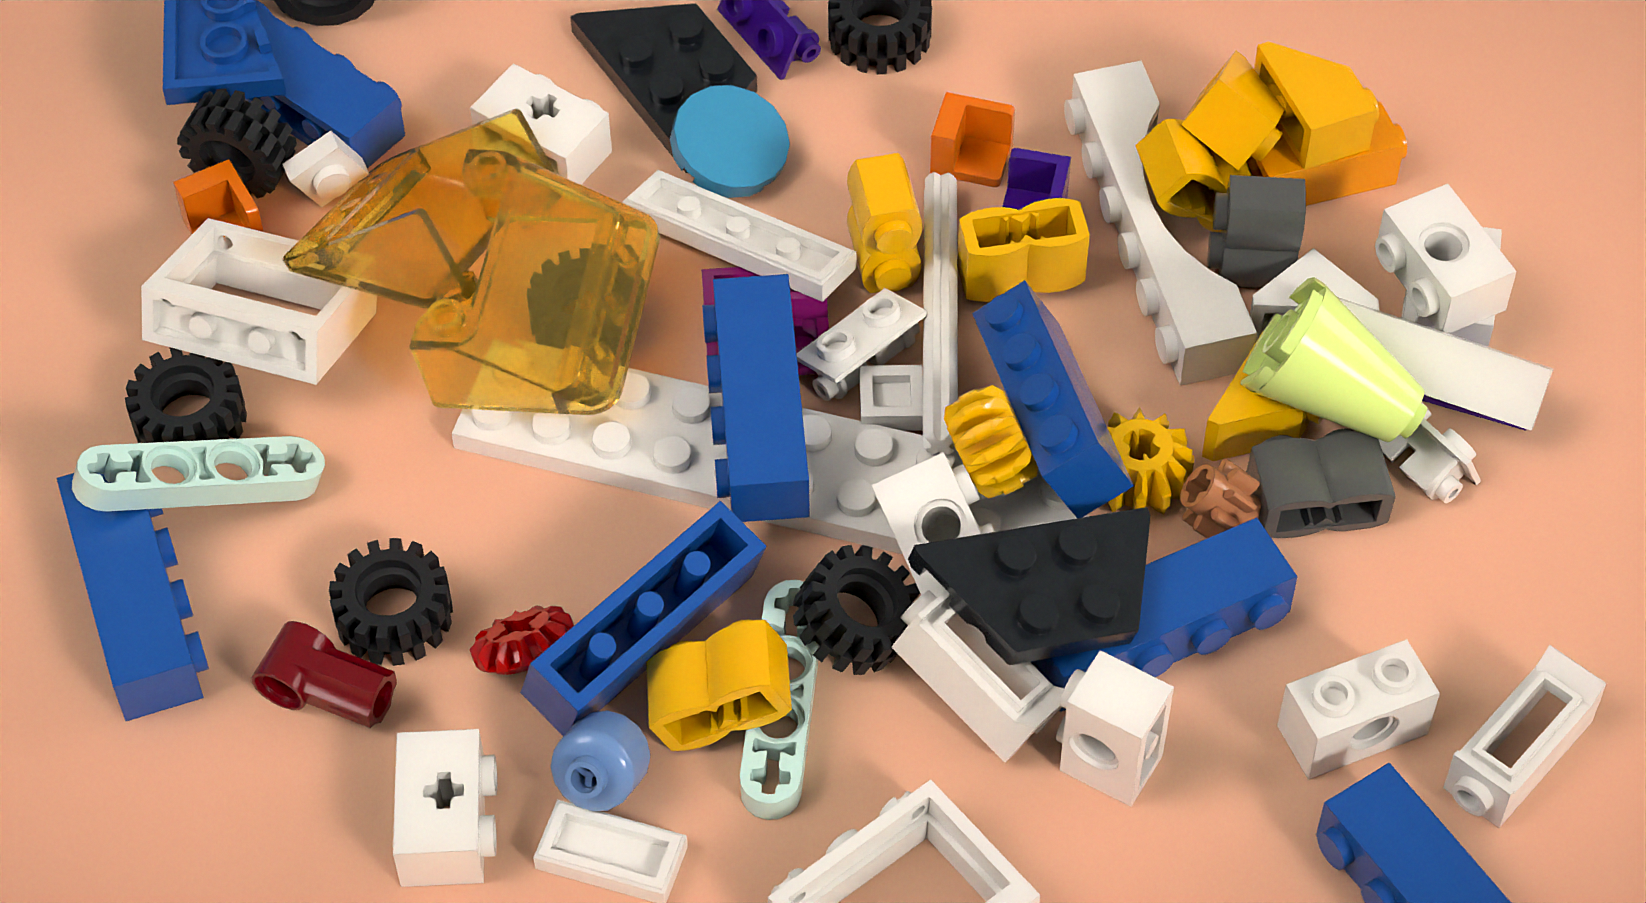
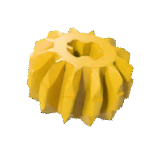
(990, 441)
(1153, 458)

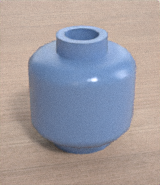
(600, 761)

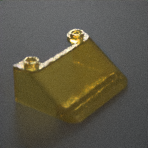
(413, 221)
(551, 299)

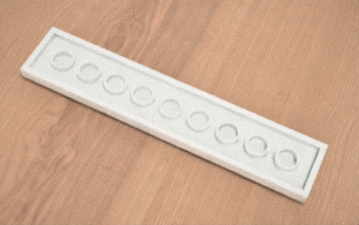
(663, 447)

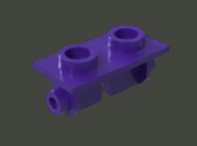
(771, 32)

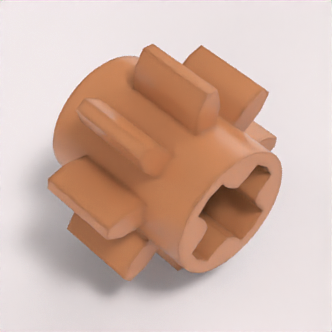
(1219, 498)

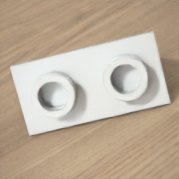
(870, 332)
(1437, 460)

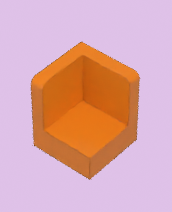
(972, 139)
(216, 195)

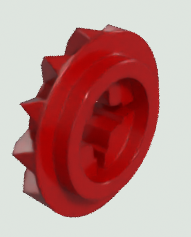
(519, 639)

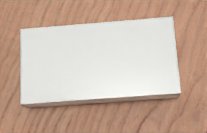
(611, 852)

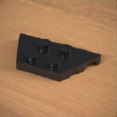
(661, 58)
(1046, 584)

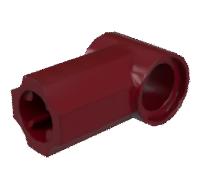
(309, 670)

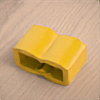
(1185, 171)
(884, 222)
(1036, 244)
(718, 685)

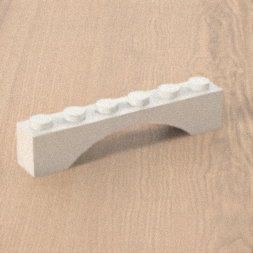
(1195, 311)

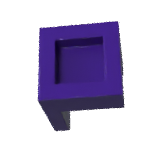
(1035, 177)

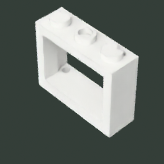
(192, 317)
(899, 828)

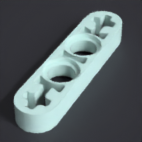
(197, 463)
(792, 749)

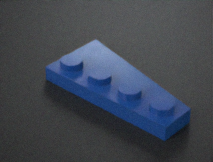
(216, 48)

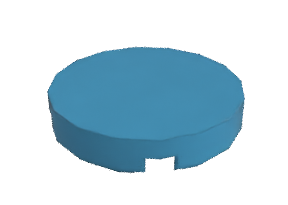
(729, 140)

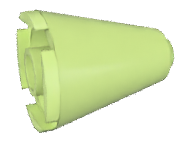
(1333, 368)

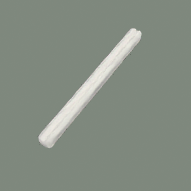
(941, 304)

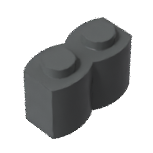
(1259, 229)
(1321, 483)

